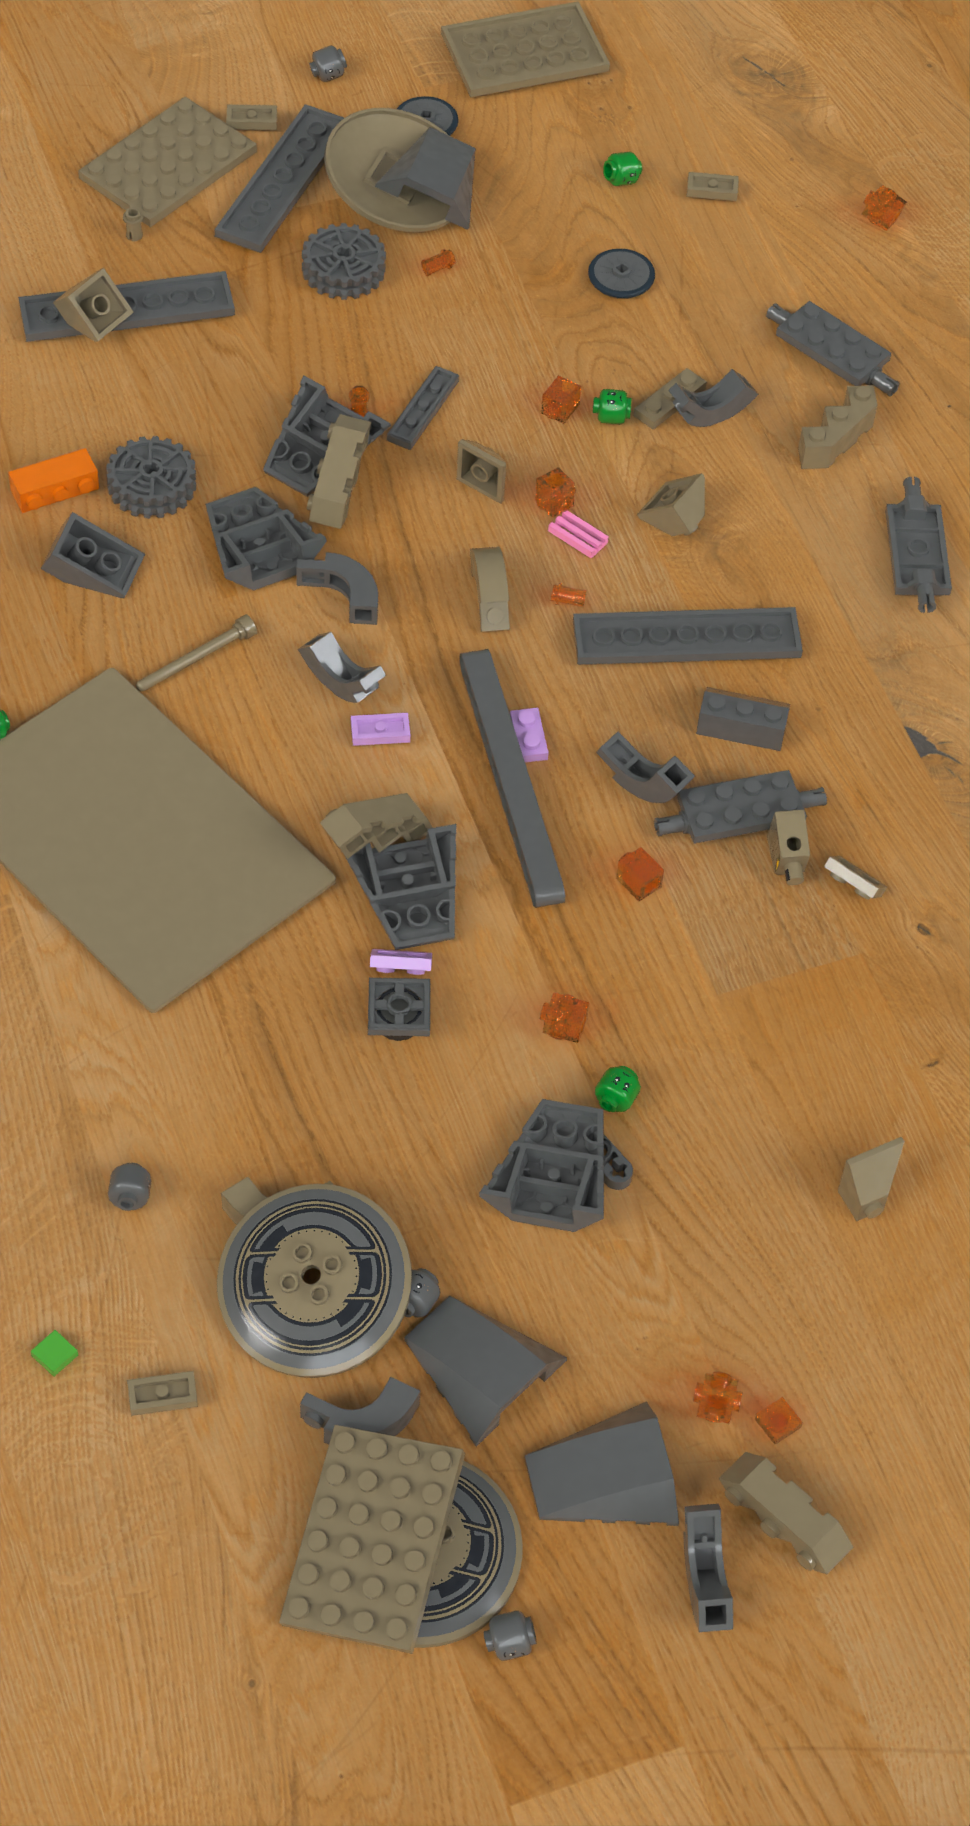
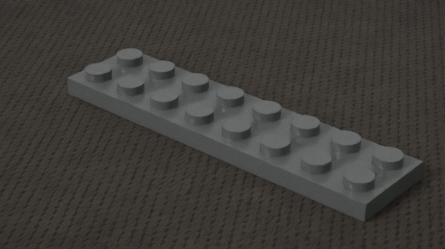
(279, 181)
(151, 301)
(687, 635)

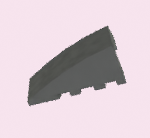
(439, 169)
(304, 436)
(259, 539)
(412, 887)
(553, 1169)
(478, 1363)
(607, 1473)

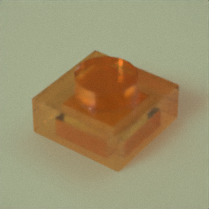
(778, 1420)

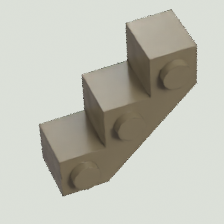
(838, 429)
(339, 471)
(376, 822)
(786, 1512)

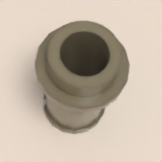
(133, 219)

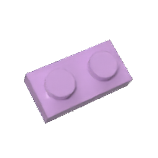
(380, 729)
(530, 734)
(389, 960)

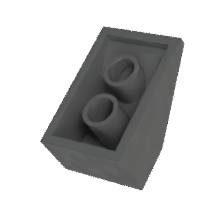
(92, 558)

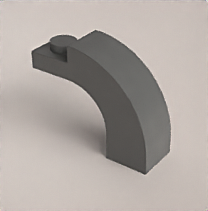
(715, 404)
(346, 577)
(337, 671)
(642, 777)
(386, 1415)
(705, 1568)

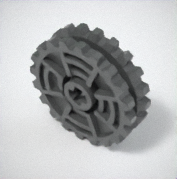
(343, 261)
(151, 477)

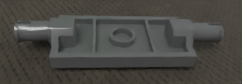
(834, 345)
(918, 547)
(736, 806)

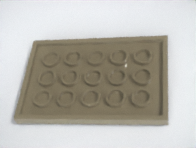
(524, 49)
(168, 161)
(373, 1539)

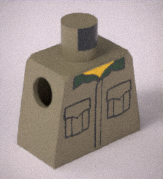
(789, 845)

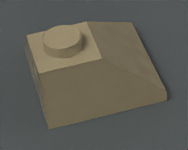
(94, 306)
(481, 469)
(677, 506)
(869, 1179)

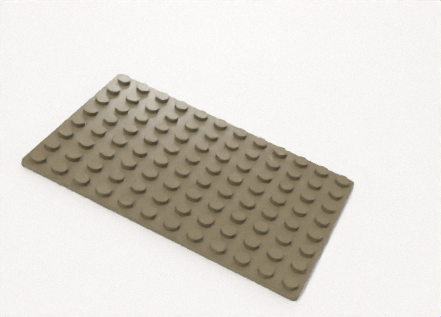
(143, 841)

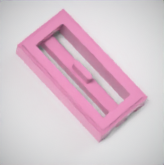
(581, 531)

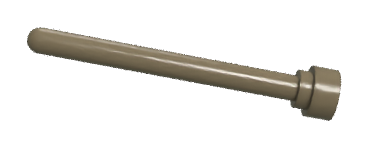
(243, 628)

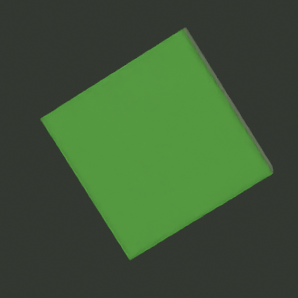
(54, 1353)

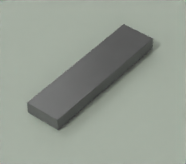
(422, 408)

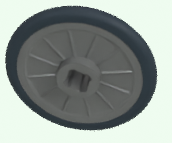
(433, 110)
(621, 273)

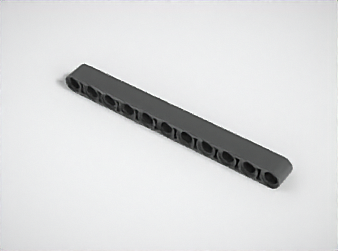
(512, 779)

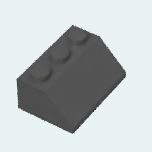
(743, 718)

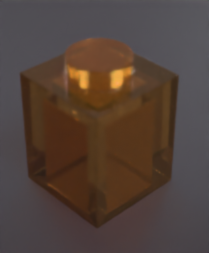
(561, 399)
(639, 873)

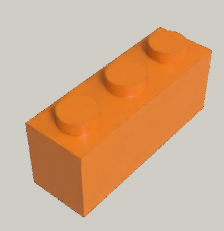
(53, 480)

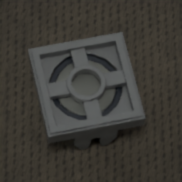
(400, 1007)

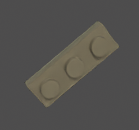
(660, 406)

